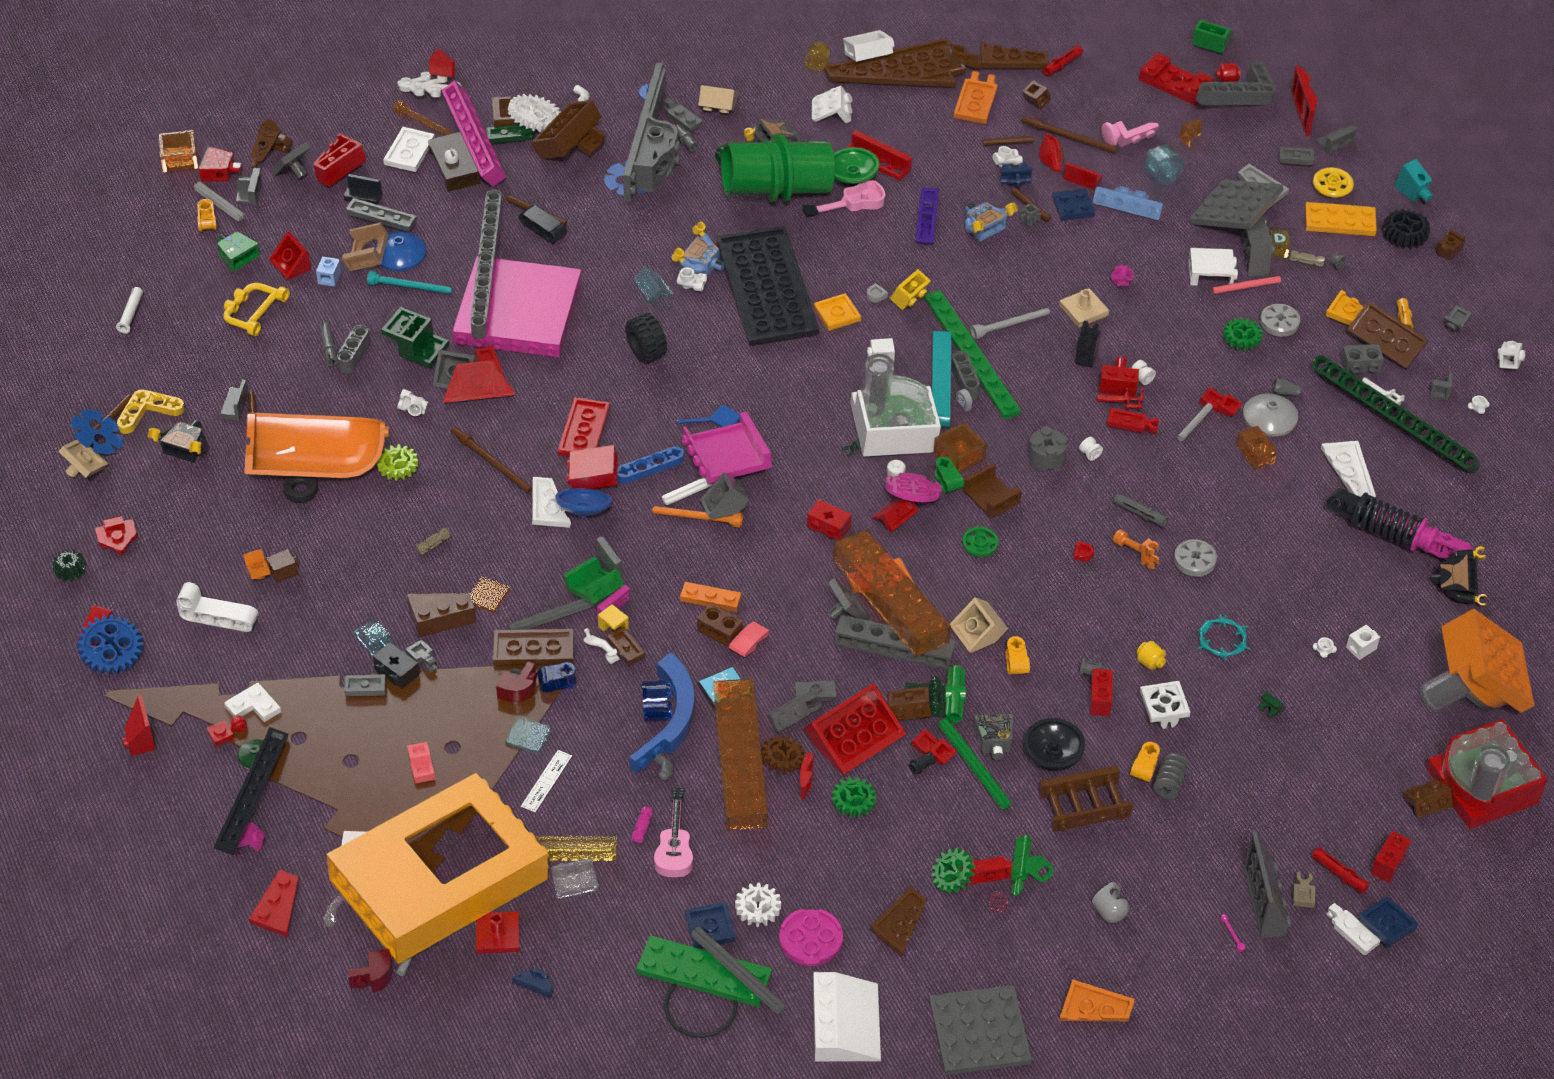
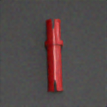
(1058, 63)
(1347, 875)

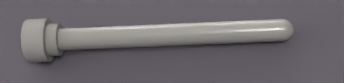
(978, 331)

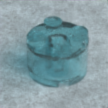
(1164, 164)

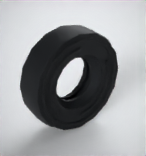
(303, 496)

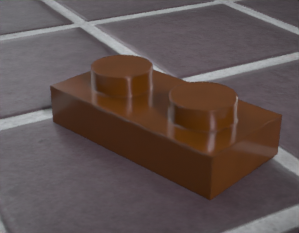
(626, 646)

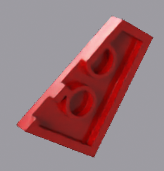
(276, 905)

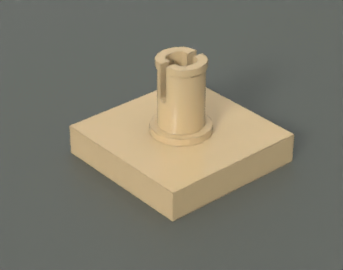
(1083, 307)
(82, 459)

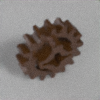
(782, 754)

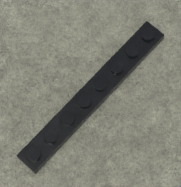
(251, 791)

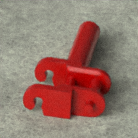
(1123, 398)

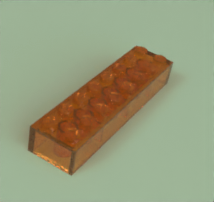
(891, 592)
(740, 754)

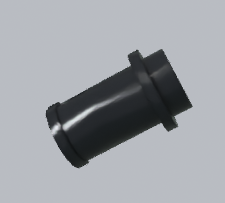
(918, 765)

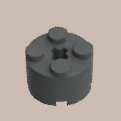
(1047, 449)

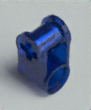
(554, 677)

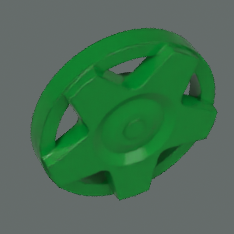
(980, 543)

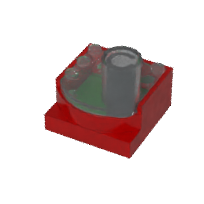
(1488, 774)

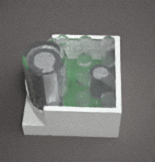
(893, 411)

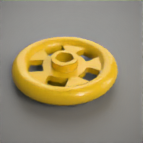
(1333, 182)

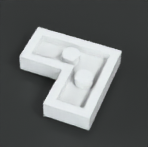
(254, 699)

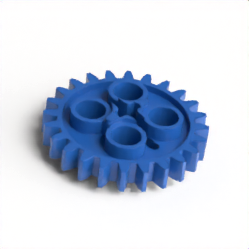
(123, 634)

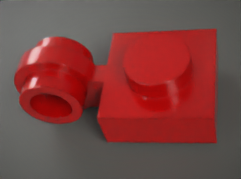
(222, 732)

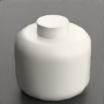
(895, 467)

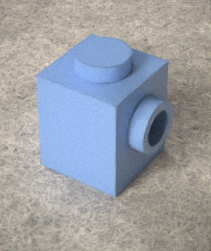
(328, 271)

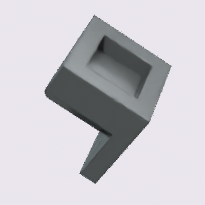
(1441, 389)

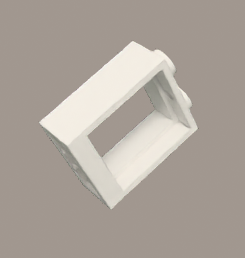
(868, 45)

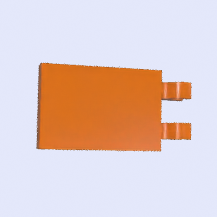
(976, 99)

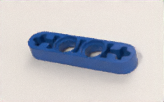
(670, 457)

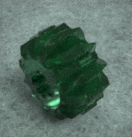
(69, 565)

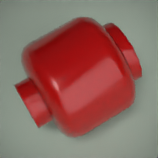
(1228, 72)

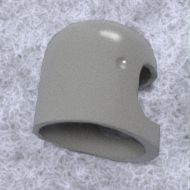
(1107, 905)

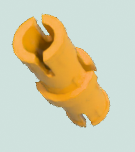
(1404, 312)

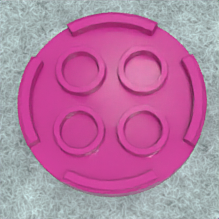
(913, 487)
(811, 937)

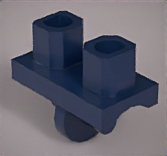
(1015, 175)

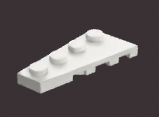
(1350, 466)

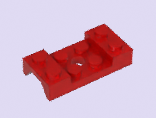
(1161, 74)

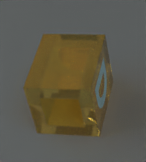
(1281, 241)

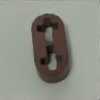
(282, 144)

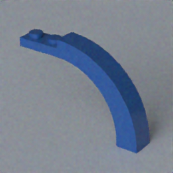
(675, 732)

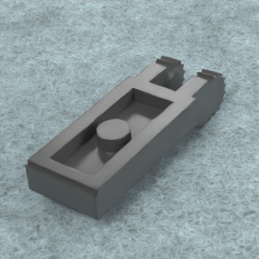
(793, 711)

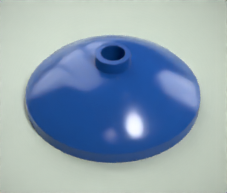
(403, 251)
(583, 501)

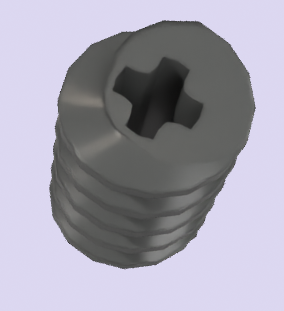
(1170, 776)

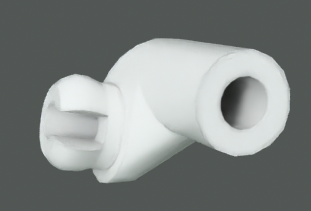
(584, 94)

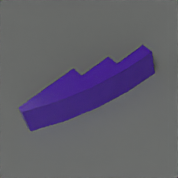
(927, 215)

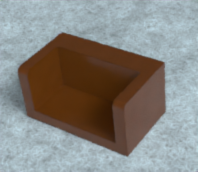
(500, 111)

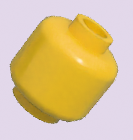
(1151, 655)

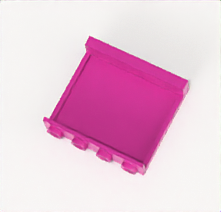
(728, 449)

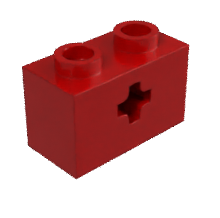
(829, 520)
(1101, 692)
(1391, 857)

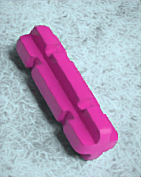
(642, 824)

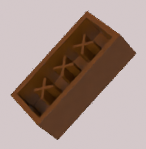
(566, 129)

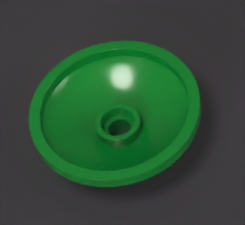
(855, 165)

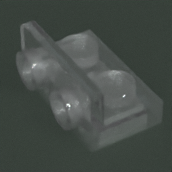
(574, 878)

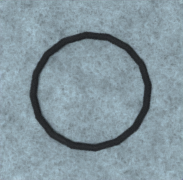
(693, 1034)

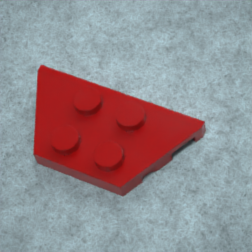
(477, 381)

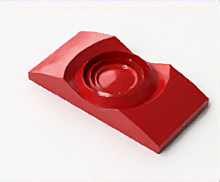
(1304, 99)

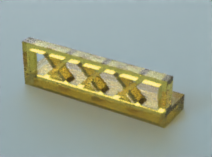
(579, 847)

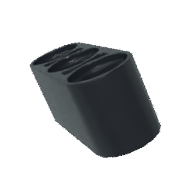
(542, 224)

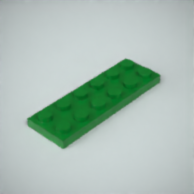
(698, 970)

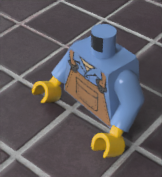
(986, 219)
(701, 254)

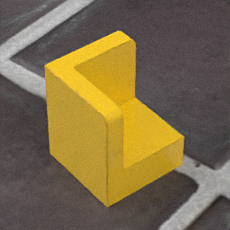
(612, 618)

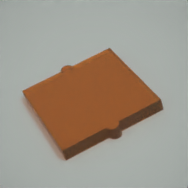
(488, 594)

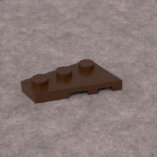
(899, 920)

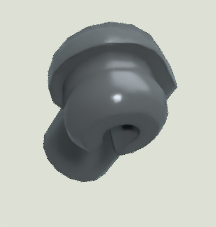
(666, 767)

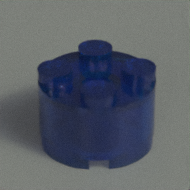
(655, 700)

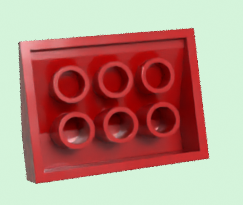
(855, 729)

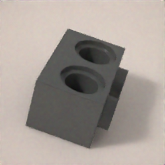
(1362, 358)

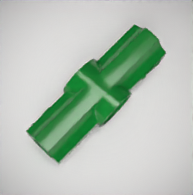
(955, 694)

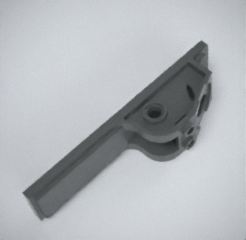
(642, 164)

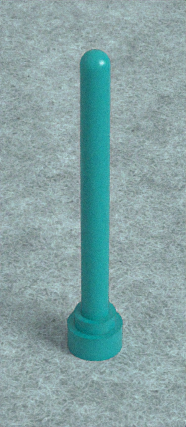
(375, 278)

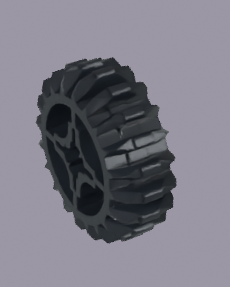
(1406, 228)

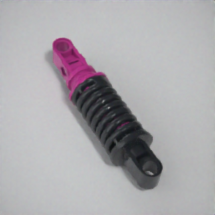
(1394, 525)

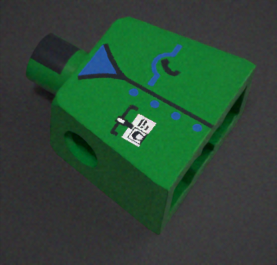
(237, 250)

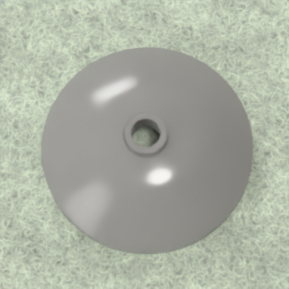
(1271, 413)

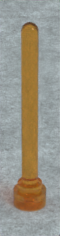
(401, 107)

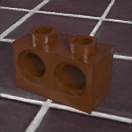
(719, 625)

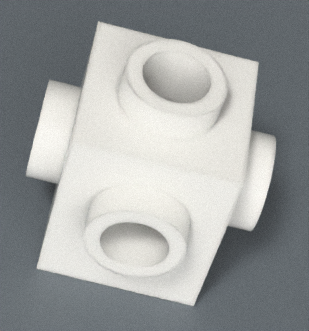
(1511, 355)

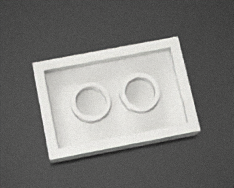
(408, 149)

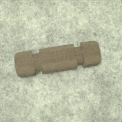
(1307, 258)
(433, 541)

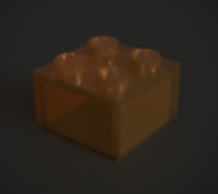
(178, 151)
(961, 446)

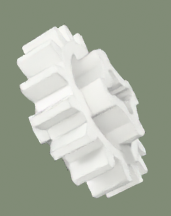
(768, 904)

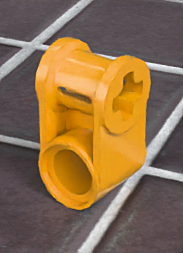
(206, 215)
(1017, 656)
(1146, 761)

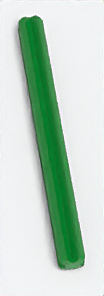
(975, 764)

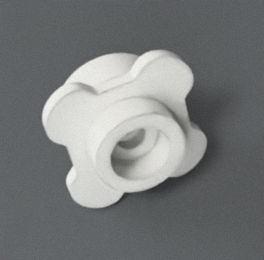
(1478, 404)
(1324, 647)

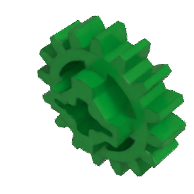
(1242, 333)
(853, 797)
(955, 860)

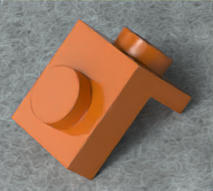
(256, 564)

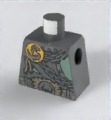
(994, 733)

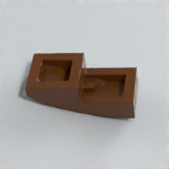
(960, 53)

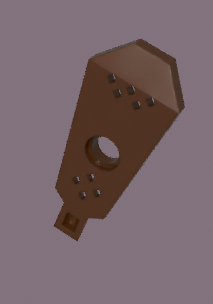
(266, 136)

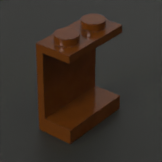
(990, 492)

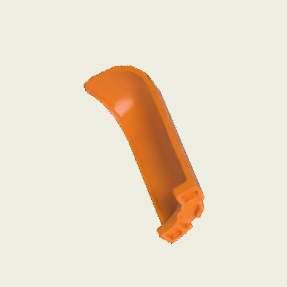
(321, 443)

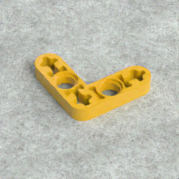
(170, 406)

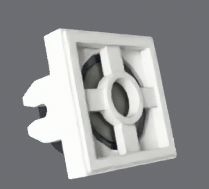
(1165, 703)

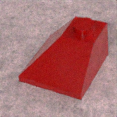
(138, 730)

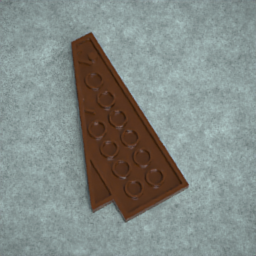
(913, 65)

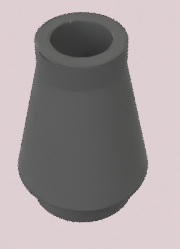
(1285, 387)

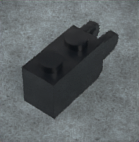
(1088, 345)

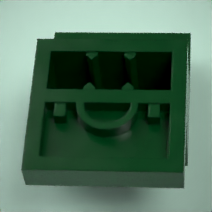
(415, 337)

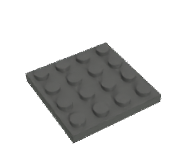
(1236, 204)
(979, 1030)

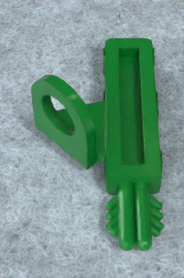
(1026, 864)

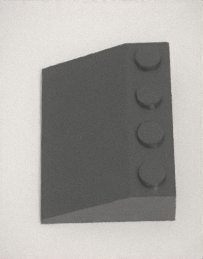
(1265, 890)

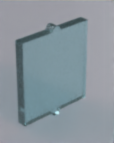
(528, 735)

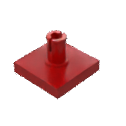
(497, 933)

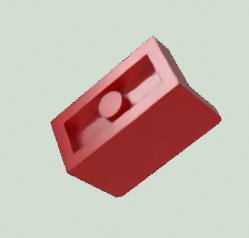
(1081, 176)
(896, 513)
(991, 870)

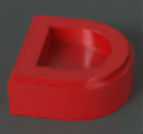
(1083, 552)

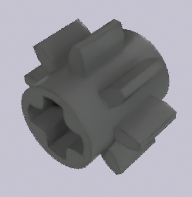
(1030, 214)

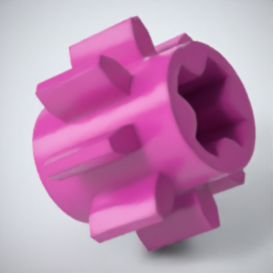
(1122, 275)

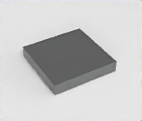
(607, 557)

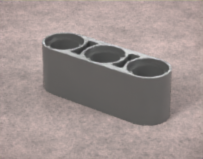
(353, 349)
(965, 373)

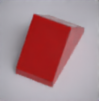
(441, 64)

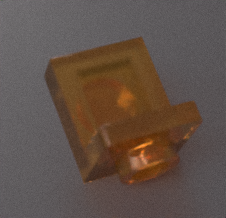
(1190, 130)

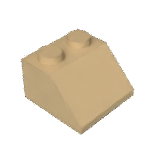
(717, 98)
(978, 625)

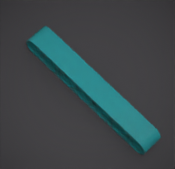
(941, 375)

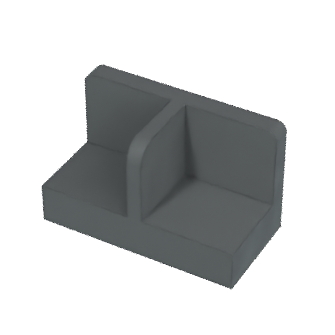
(249, 188)

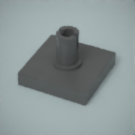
(291, 161)
(847, 602)

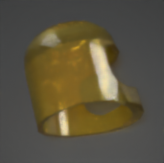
(819, 56)

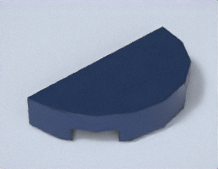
(534, 980)

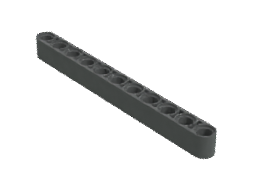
(486, 264)

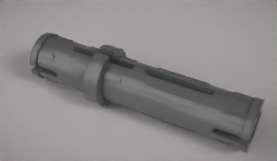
(329, 348)
(1147, 513)

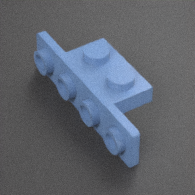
(1128, 201)

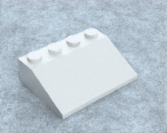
(845, 1018)

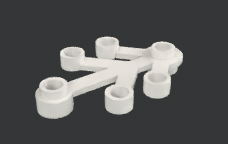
(430, 86)

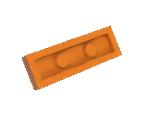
(707, 595)

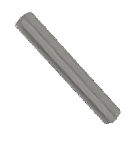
(219, 201)

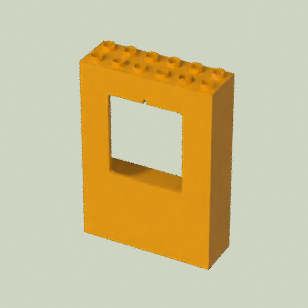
(402, 896)

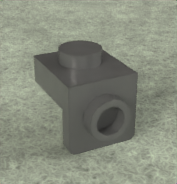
(1457, 319)

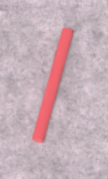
(1244, 285)

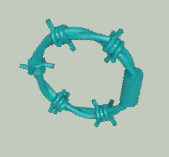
(1222, 620)

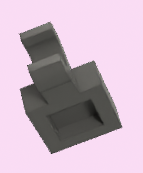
(422, 653)

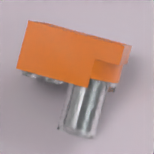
(1483, 666)

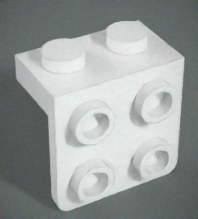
(832, 102)

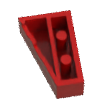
(339, 160)

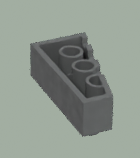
(1258, 248)

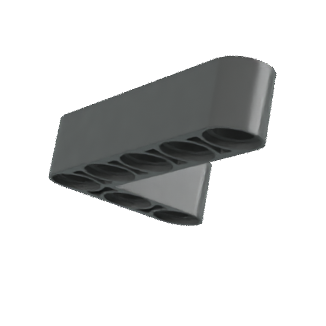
(1257, 91)

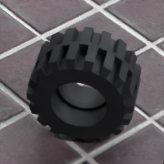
(646, 337)

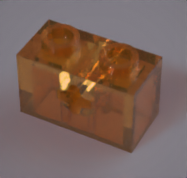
(1256, 447)

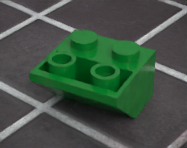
(1211, 36)

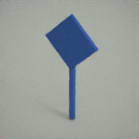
(723, 417)

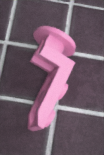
(1118, 133)

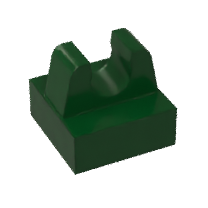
(1272, 702)

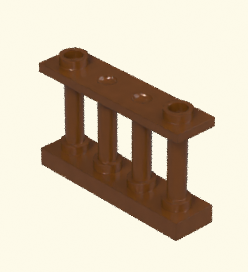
(1082, 781)

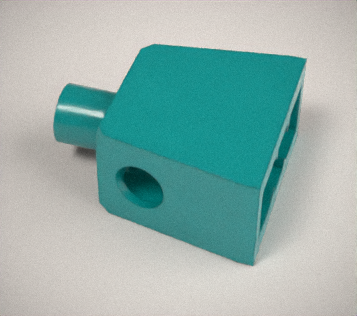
(1414, 181)

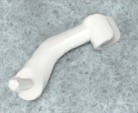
(595, 641)

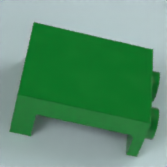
(592, 581)

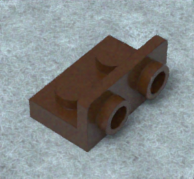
(910, 703)

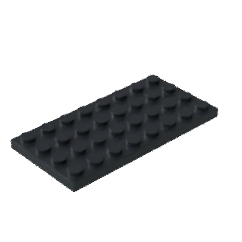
(767, 285)

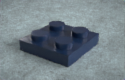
(1073, 204)
(713, 920)
(1388, 921)

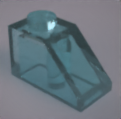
(373, 636)

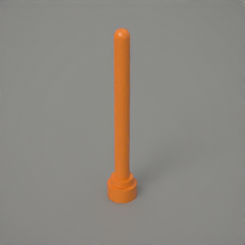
(735, 520)

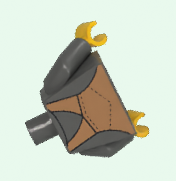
(767, 128)

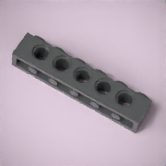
(884, 641)

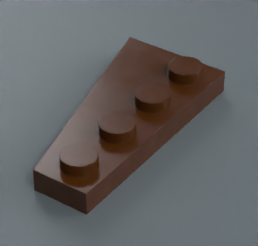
(1000, 57)

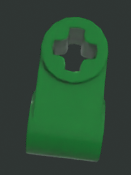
(948, 475)

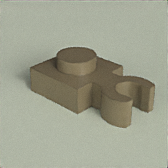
(1304, 892)

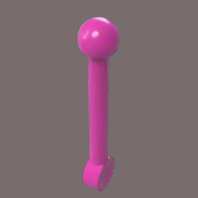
(1240, 946)

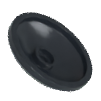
(1055, 736)

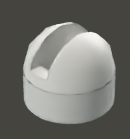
(448, 156)

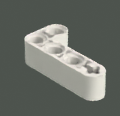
(213, 611)

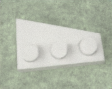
(544, 508)

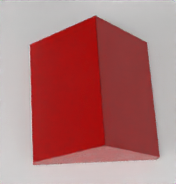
(290, 257)

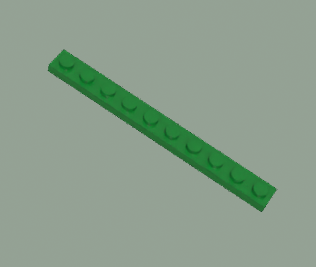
(964, 342)

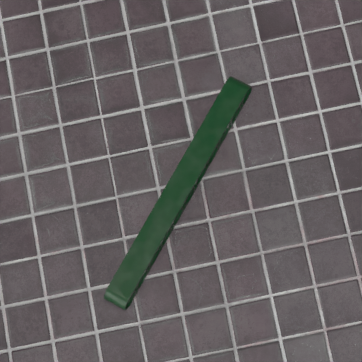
(1399, 420)

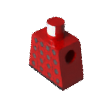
(218, 166)

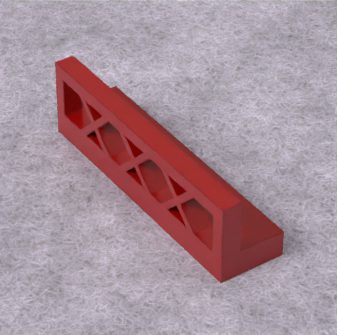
(885, 154)

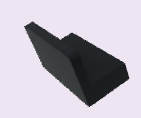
(363, 189)

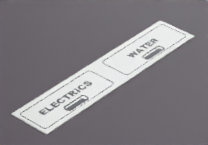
(546, 781)

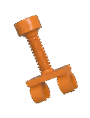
(1146, 548)

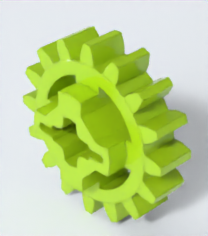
(397, 462)

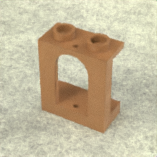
(368, 257)

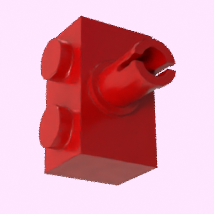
(1118, 377)

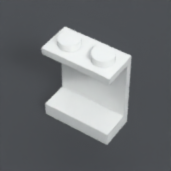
(1211, 263)

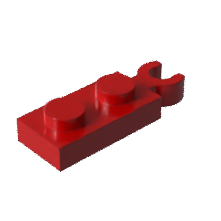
(1131, 421)

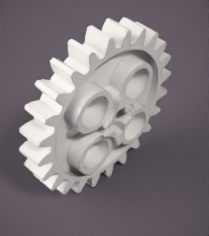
(532, 111)

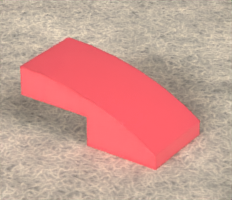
(748, 638)
(421, 762)

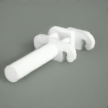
(1389, 394)

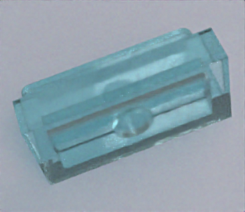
(651, 284)

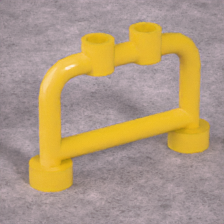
(252, 326)

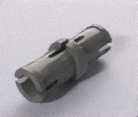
(686, 138)

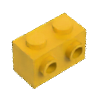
(910, 289)

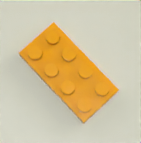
(1340, 219)

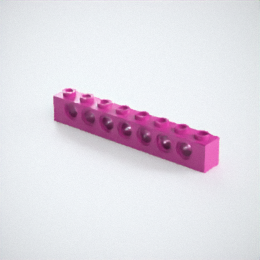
(474, 133)

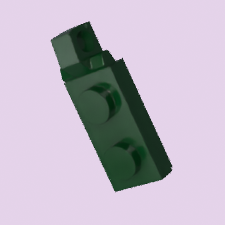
(509, 133)

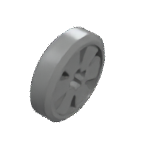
(1286, 313)
(1193, 566)

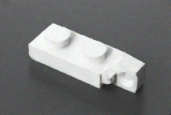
(1352, 929)

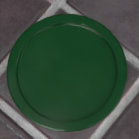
(248, 752)

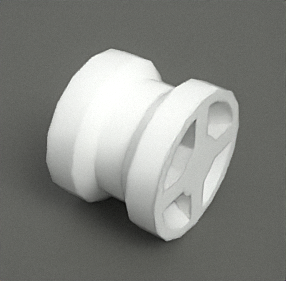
(1090, 448)

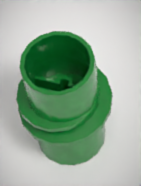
(777, 168)

